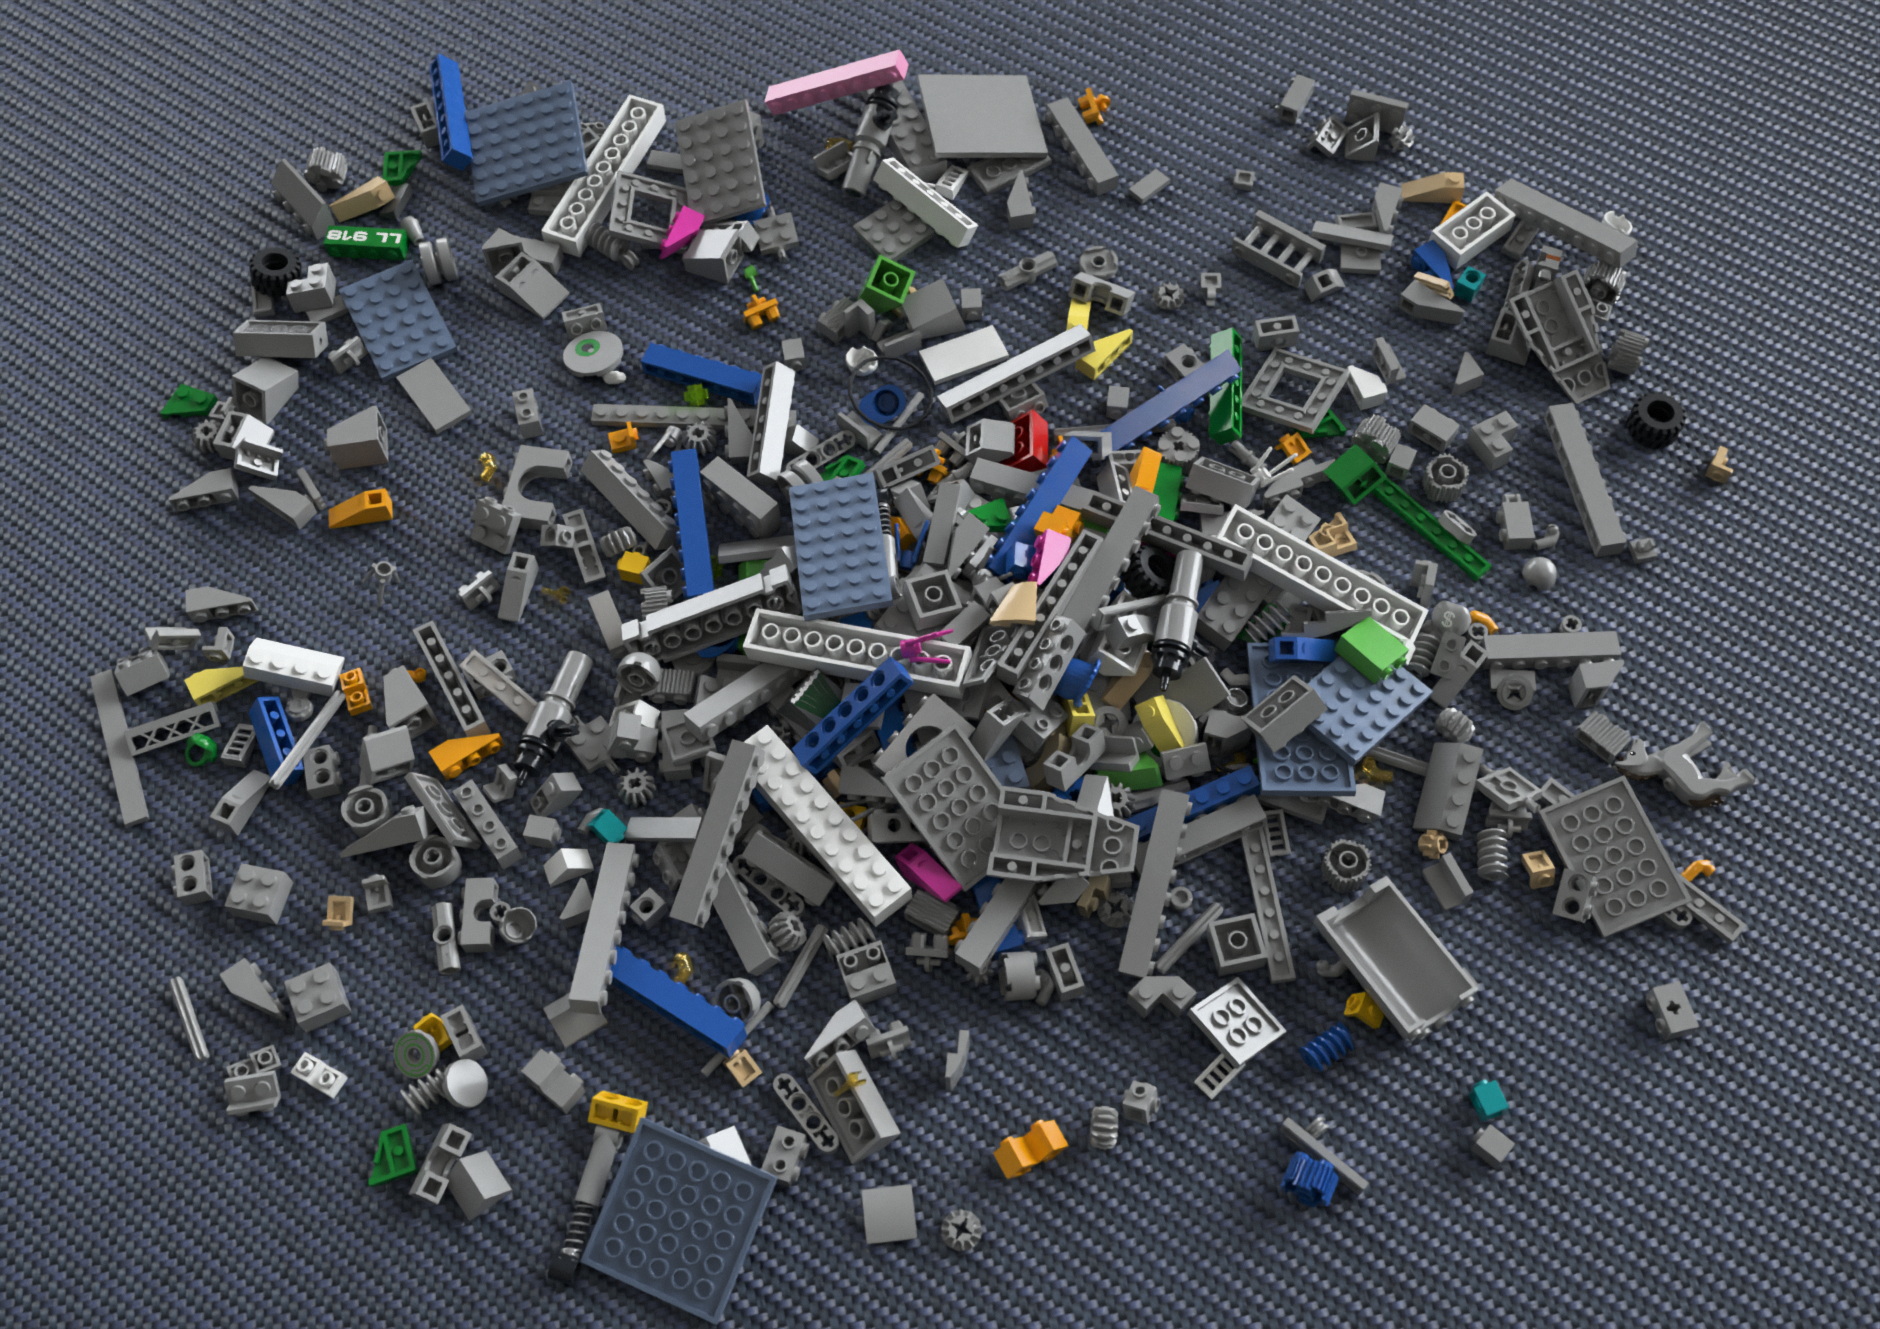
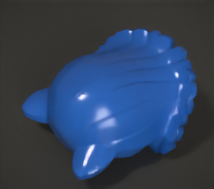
(1077, 680)

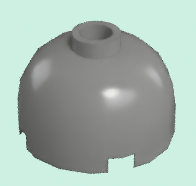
(639, 673)
(738, 999)

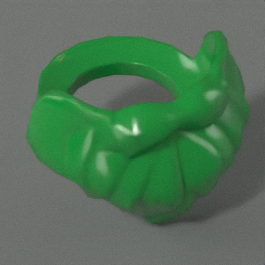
(205, 742)

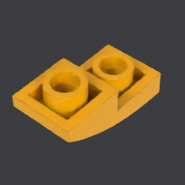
(356, 691)

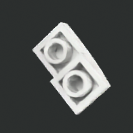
(319, 1075)

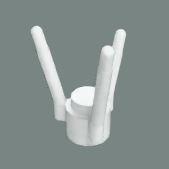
(1265, 475)

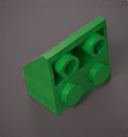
(1354, 474)

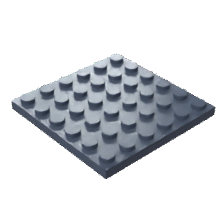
(526, 143)
(679, 1220)

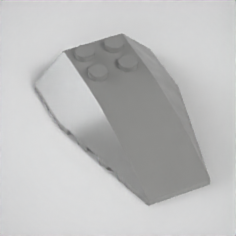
(1563, 333)
(1057, 839)

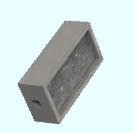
(280, 338)

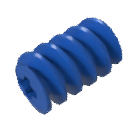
(1327, 1047)

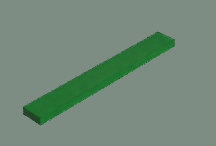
(1431, 529)

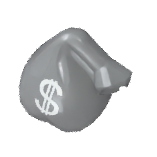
(1447, 617)

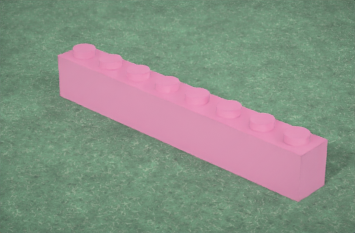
(836, 82)

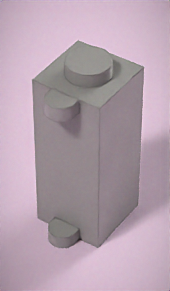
(1295, 99)
(966, 624)

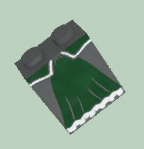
(811, 700)

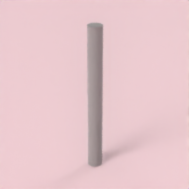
(898, 423)
(718, 1058)

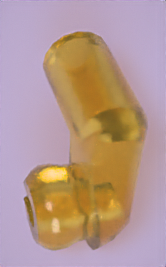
(832, 141)
(490, 466)
(1374, 773)
(684, 965)

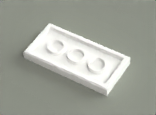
(963, 355)

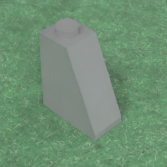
(609, 623)
(997, 727)

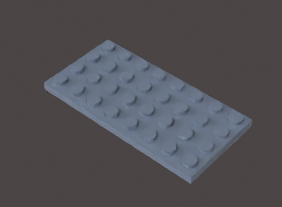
(840, 547)
(1305, 763)

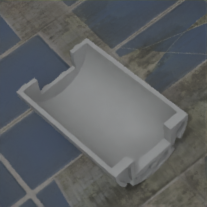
(1397, 960)

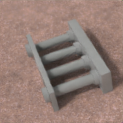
(1286, 235)

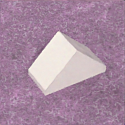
(567, 865)

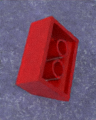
(1030, 443)

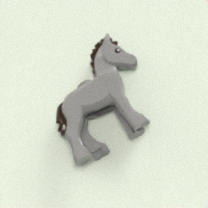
(1680, 772)

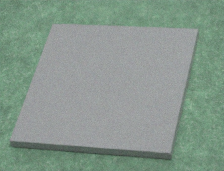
(981, 116)

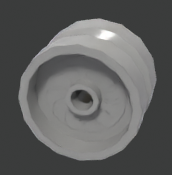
(434, 261)
(801, 474)

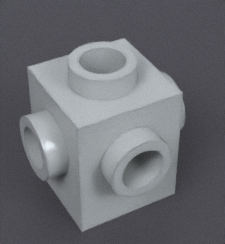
(1140, 1102)

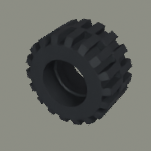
(273, 269)
(1660, 407)
(1148, 572)

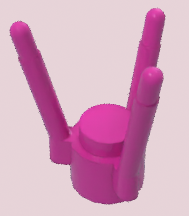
(912, 647)

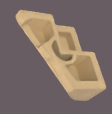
(1333, 537)
(1017, 606)

